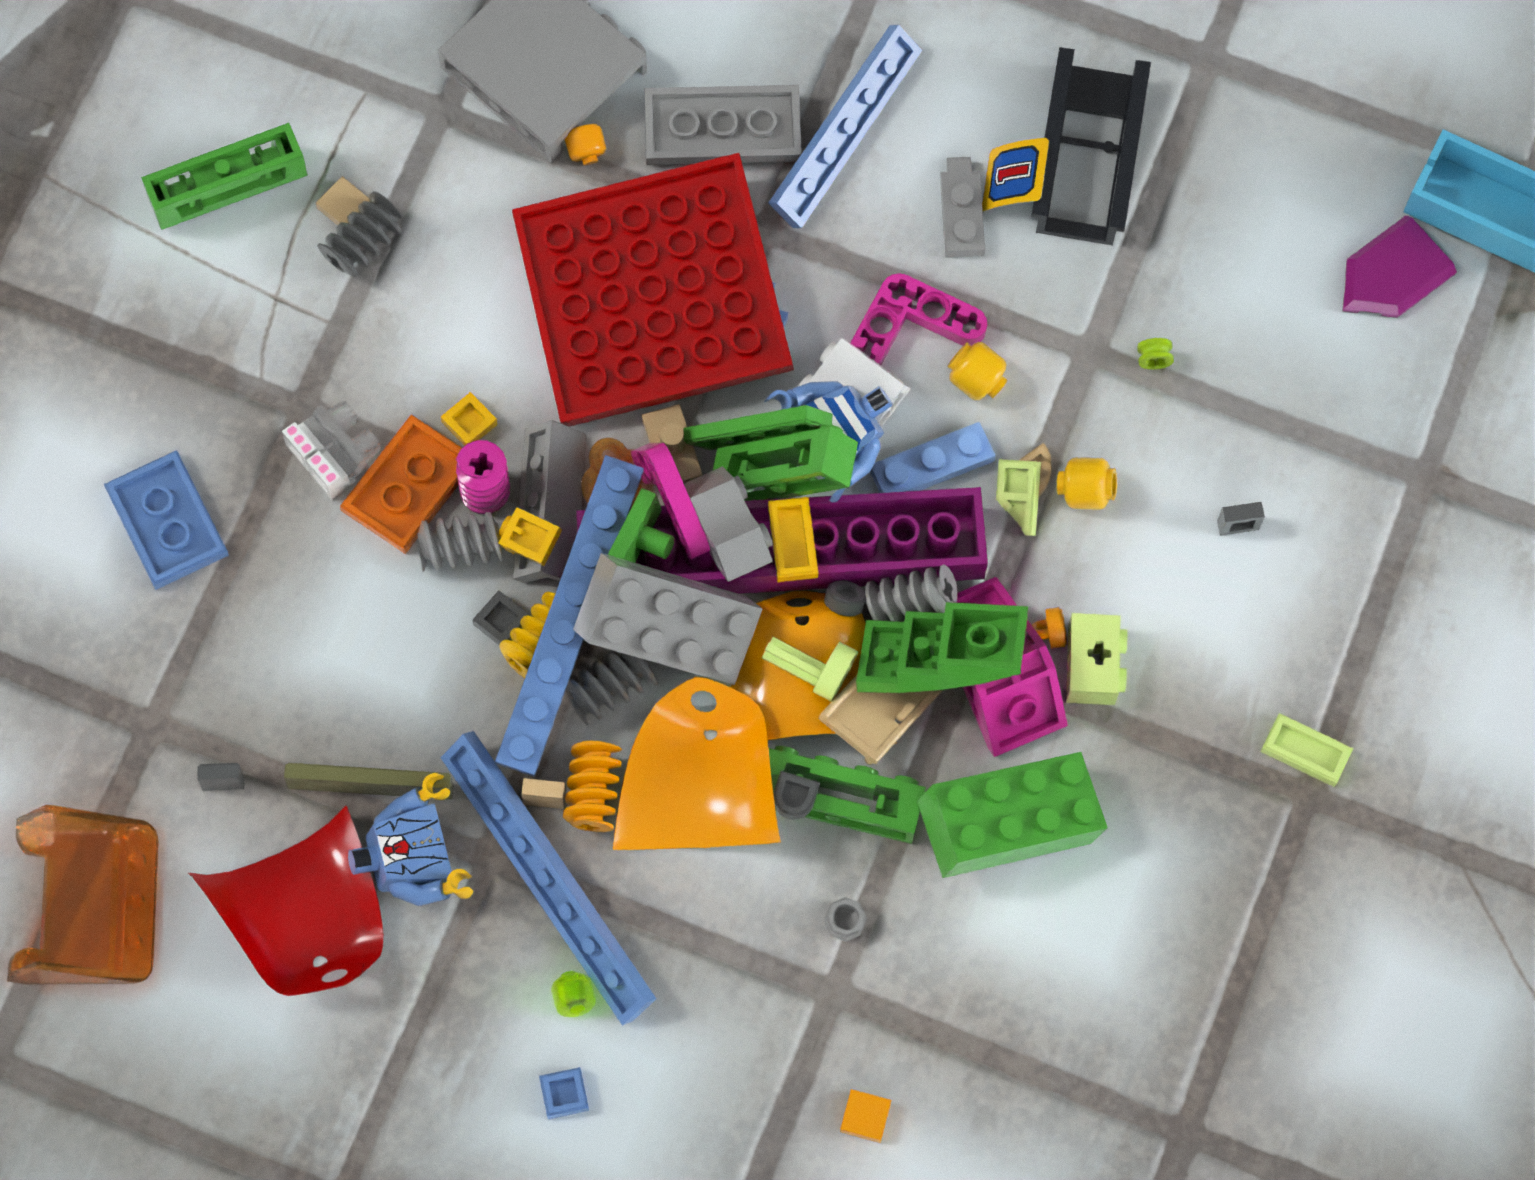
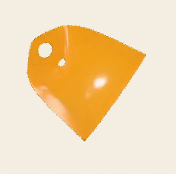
(785, 699)
(693, 788)

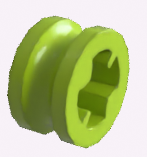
(1155, 353)

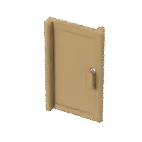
(869, 718)

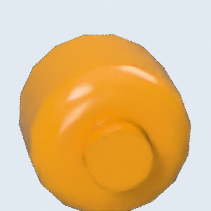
(585, 144)

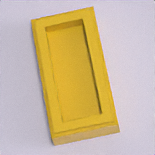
(792, 539)

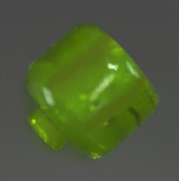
(573, 994)

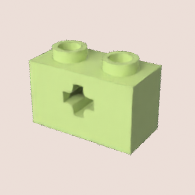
(1085, 680)

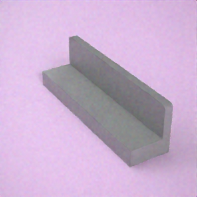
(552, 491)

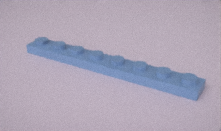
(558, 641)
(548, 878)

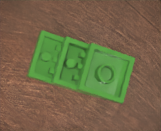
(942, 650)

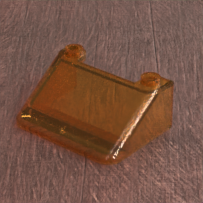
(94, 898)

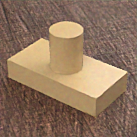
(667, 427)

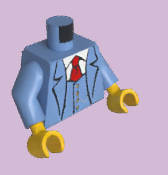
(410, 850)

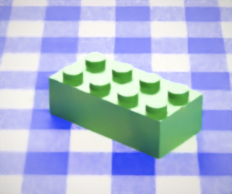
(1011, 814)

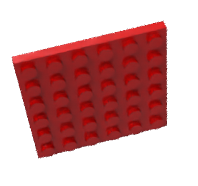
(651, 290)

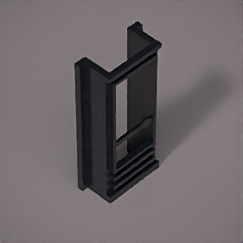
(1102, 95)

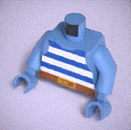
(849, 412)

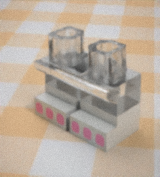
(328, 451)

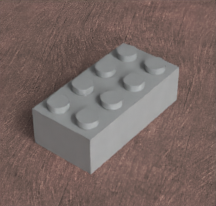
(667, 619)

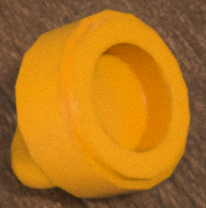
(1052, 628)

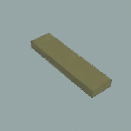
(359, 779)

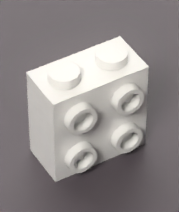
(854, 368)

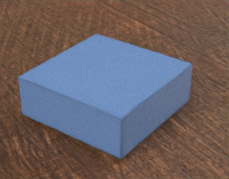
(564, 1093)

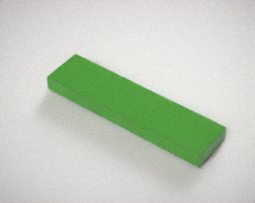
(755, 427)

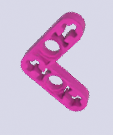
(899, 310)
(662, 471)

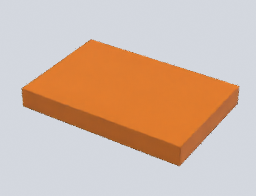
(405, 484)

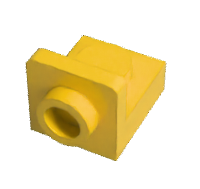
(528, 536)

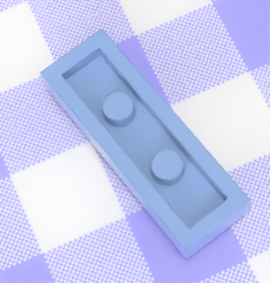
(934, 461)

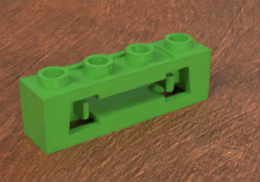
(225, 176)
(775, 460)
(896, 804)

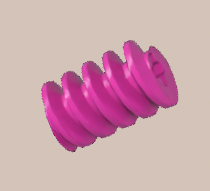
(482, 477)

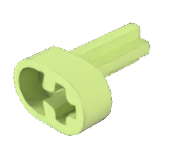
(825, 677)

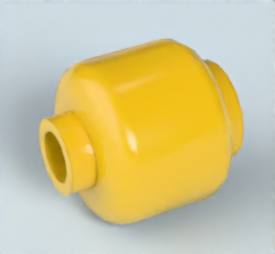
(977, 371)
(1087, 483)

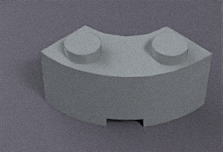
(732, 533)

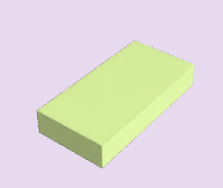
(1306, 750)

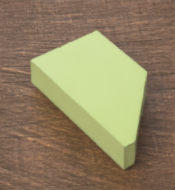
(1019, 491)

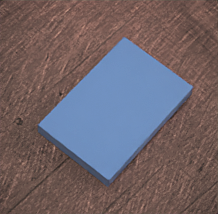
(166, 520)

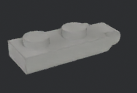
(962, 209)

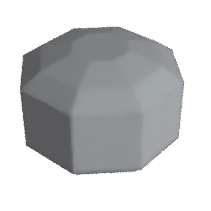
(845, 919)

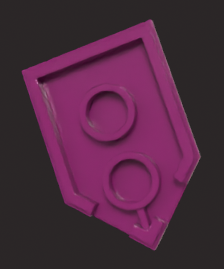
(1395, 271)

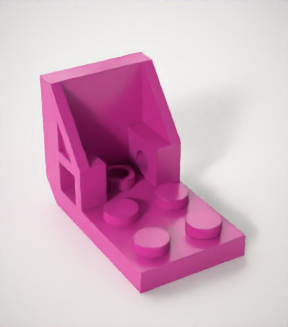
(1022, 705)

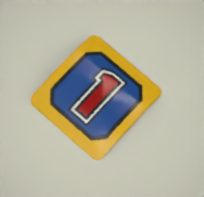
(1015, 173)

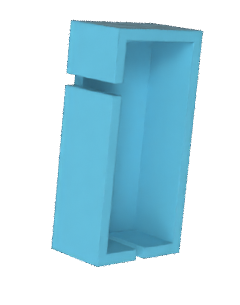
(1478, 199)

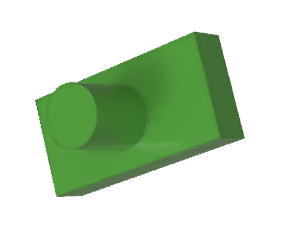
(639, 533)

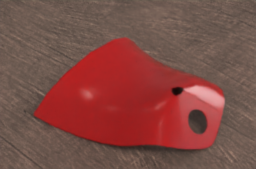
(302, 908)

